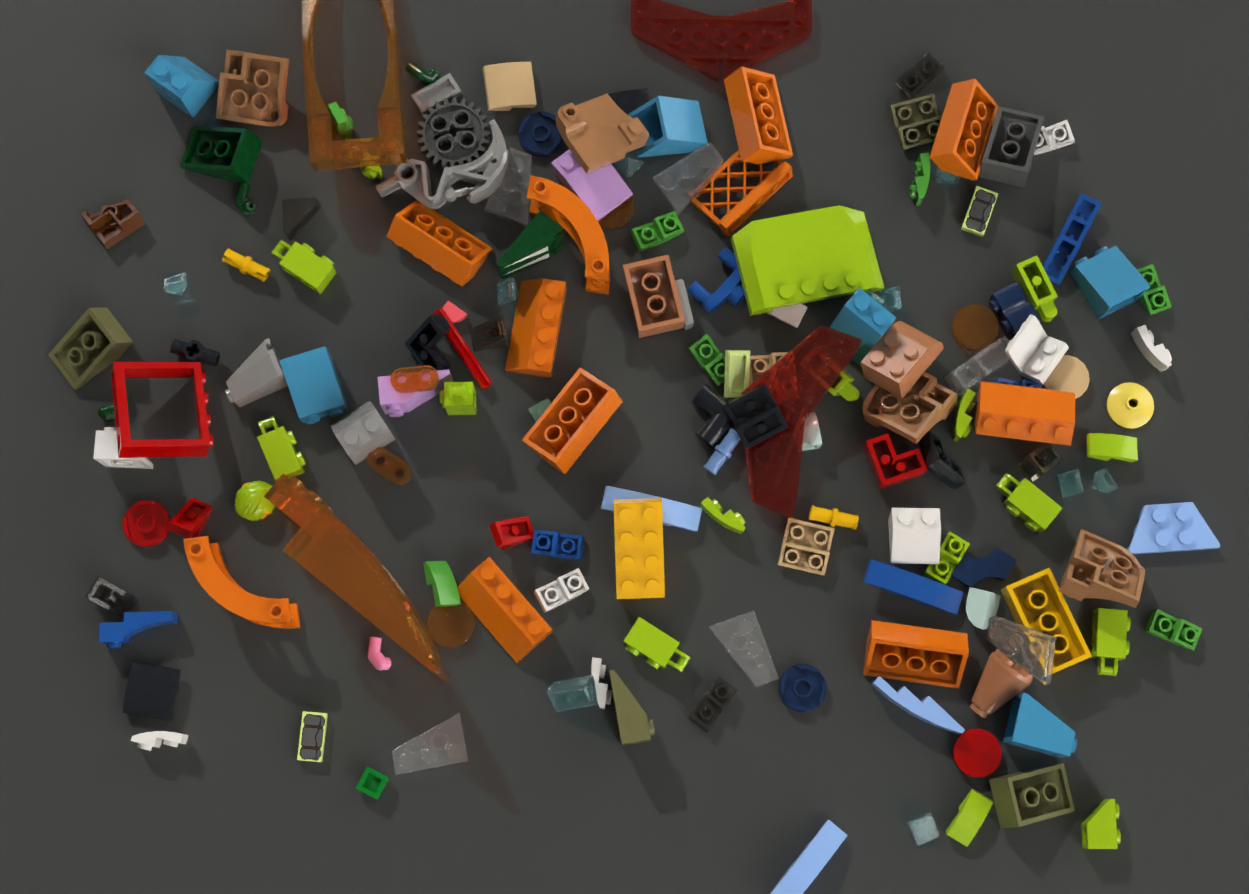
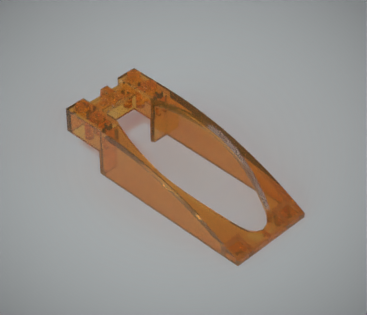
(361, 152)
(352, 571)

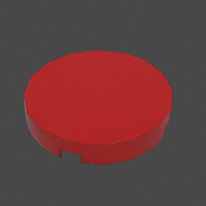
(146, 523)
(976, 753)

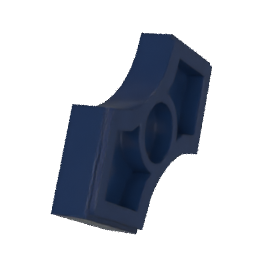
(995, 565)

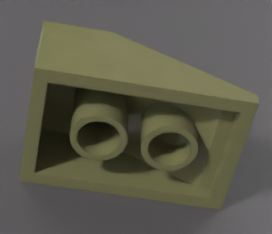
(90, 346)
(631, 718)
(1031, 796)

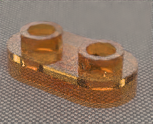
(414, 379)
(390, 466)

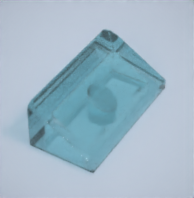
(573, 693)

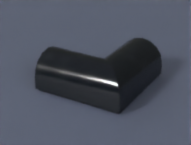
(424, 341)
(719, 421)
(939, 462)

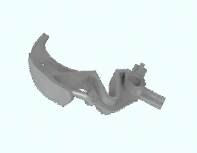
(420, 185)

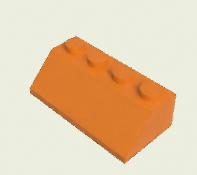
(757, 116)
(964, 130)
(438, 242)
(536, 327)
(1025, 413)
(572, 420)
(503, 610)
(916, 654)

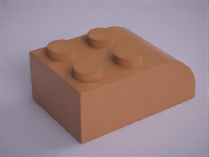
(653, 296)
(900, 358)

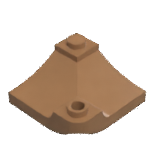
(253, 89)
(599, 132)
(914, 413)
(1102, 571)

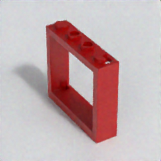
(159, 448)

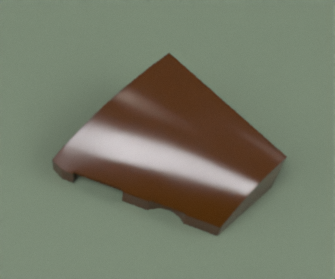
(114, 222)

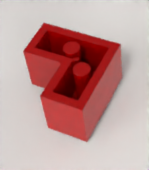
(892, 468)

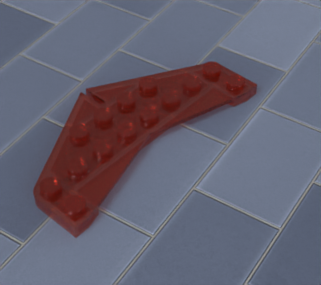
(735, 40)
(798, 386)

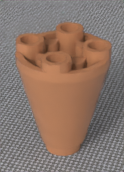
(998, 684)

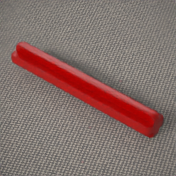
(465, 353)

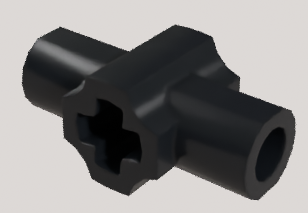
(204, 356)

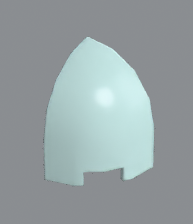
(812, 434)
(981, 606)

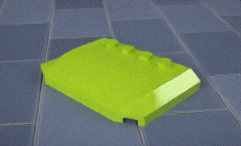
(805, 258)

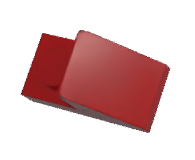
(191, 518)
(512, 532)

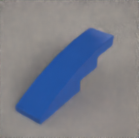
(1070, 238)
(913, 586)

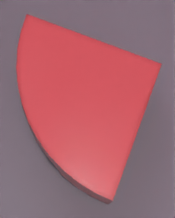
(454, 313)

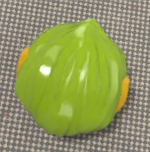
(251, 501)

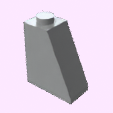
(257, 376)

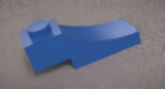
(119, 633)

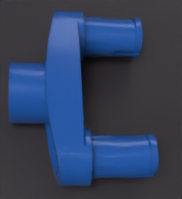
(729, 290)

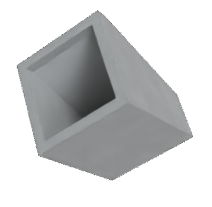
(362, 432)

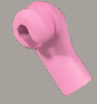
(375, 656)

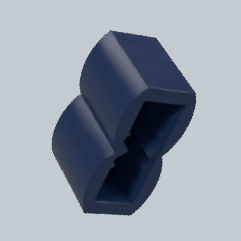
(1011, 307)

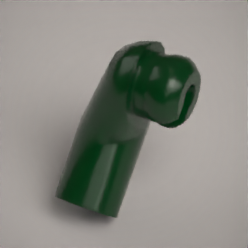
(421, 74)
(242, 201)
(107, 412)

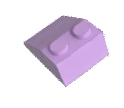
(599, 189)
(398, 403)

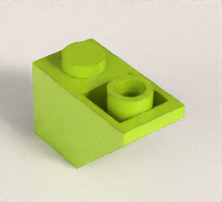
(1100, 827)

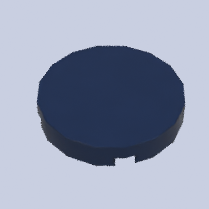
(540, 134)
(802, 688)

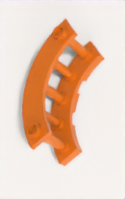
(580, 225)
(215, 579)

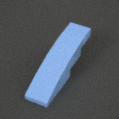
(674, 512)
(925, 710)
(811, 860)

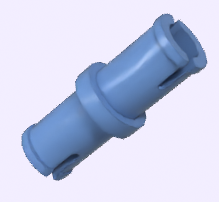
(722, 452)

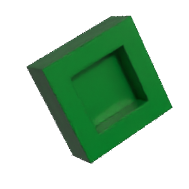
(372, 783)

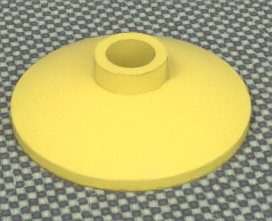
(1122, 412)

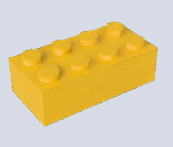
(639, 548)
(1040, 606)

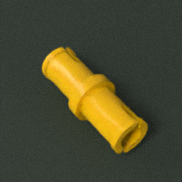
(246, 265)
(833, 517)

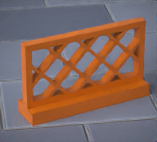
(751, 202)

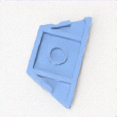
(1171, 529)

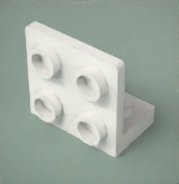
(1035, 352)

